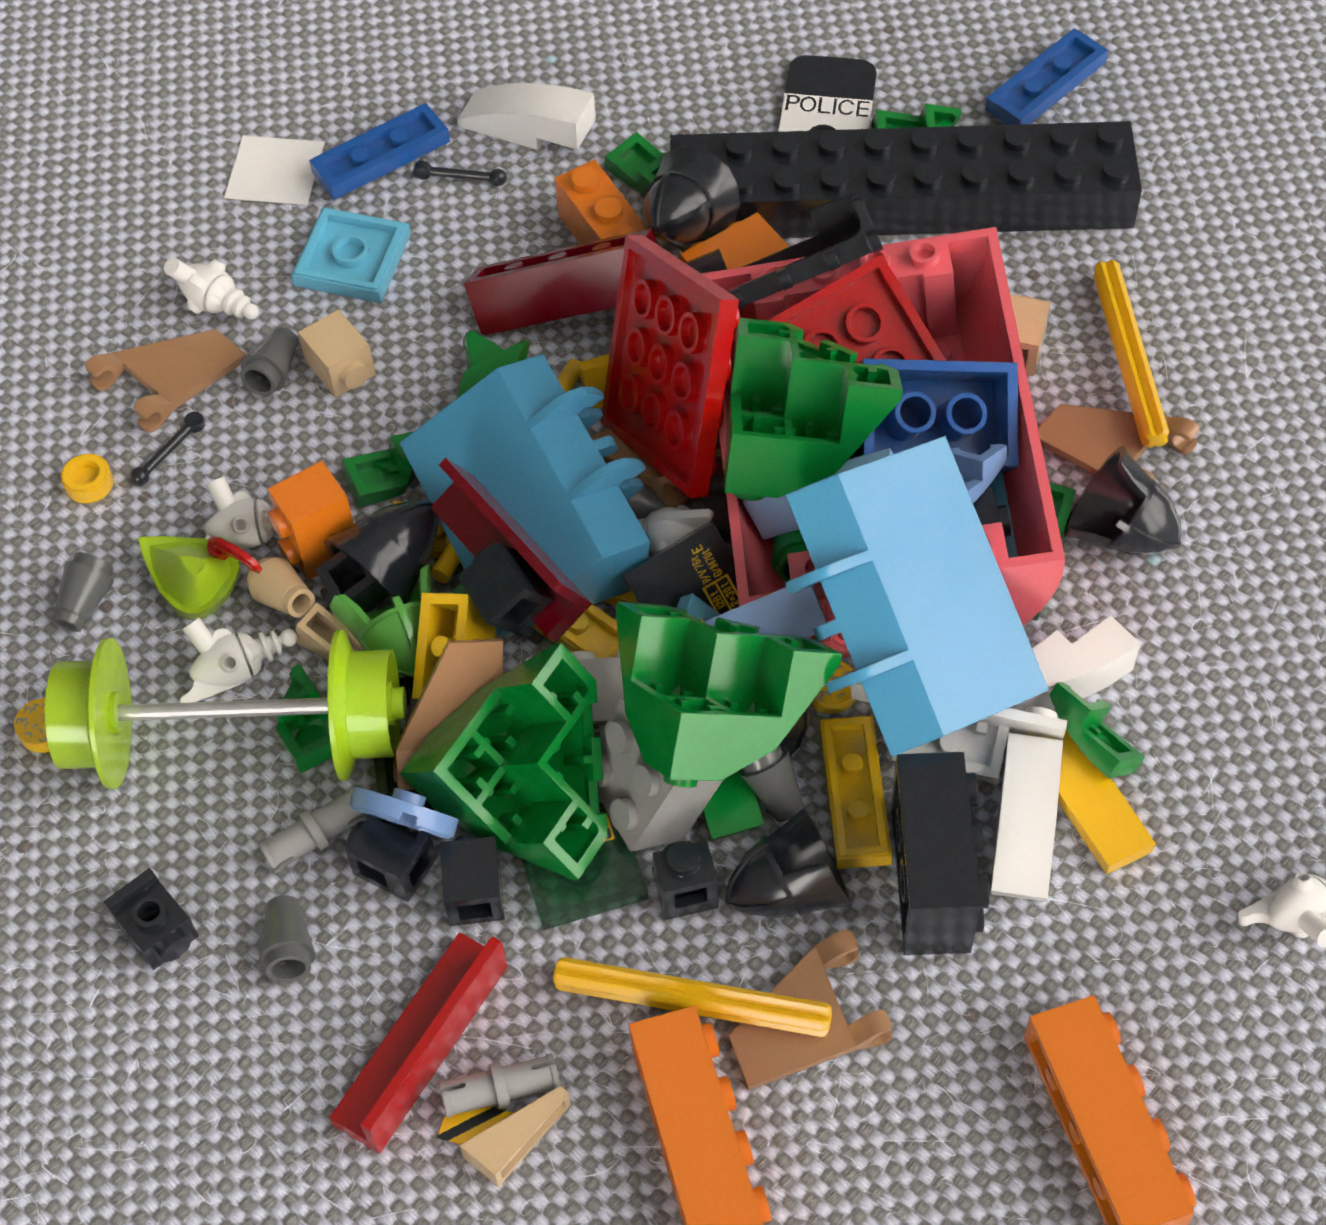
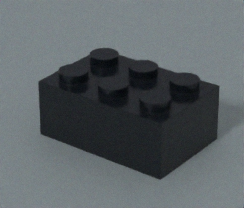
(937, 853)

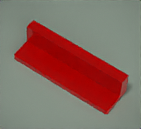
(419, 1041)

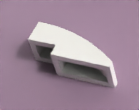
(530, 114)
(1087, 664)
(1026, 818)

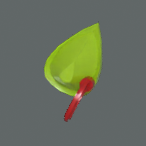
(194, 572)

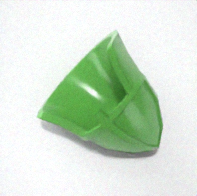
(389, 627)

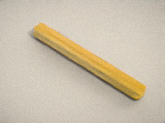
(1131, 354)
(677, 993)

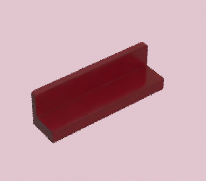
(548, 285)
(481, 521)

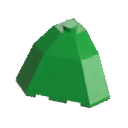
(797, 409)
(711, 694)
(522, 764)

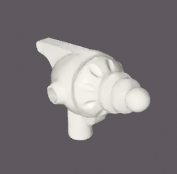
(210, 288)
(239, 517)
(672, 524)
(228, 658)
(1294, 908)

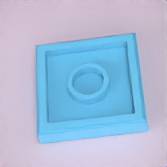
(351, 255)

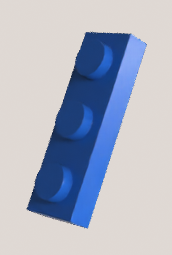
(1046, 79)
(379, 151)

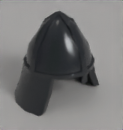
(690, 197)
(1125, 510)
(391, 544)
(787, 874)

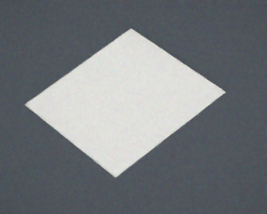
(273, 170)

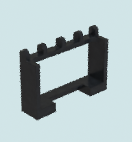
(842, 236)

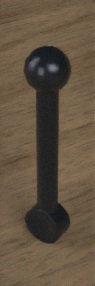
(423, 170)
(193, 423)

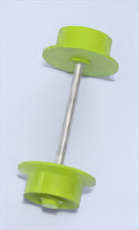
(93, 710)

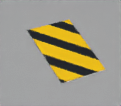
(468, 1124)

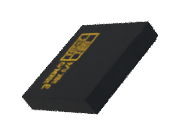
(692, 564)

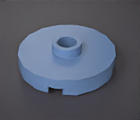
(404, 809)

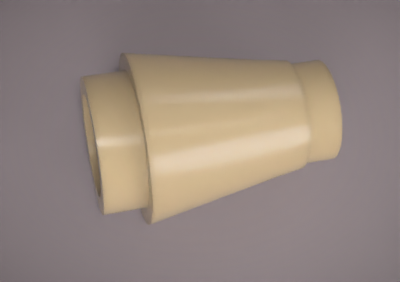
(280, 587)

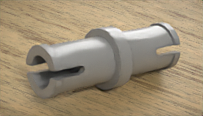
(311, 832)
(499, 1085)

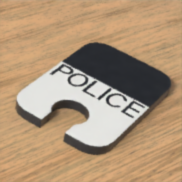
(828, 94)

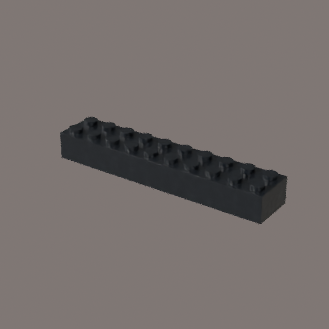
(937, 176)

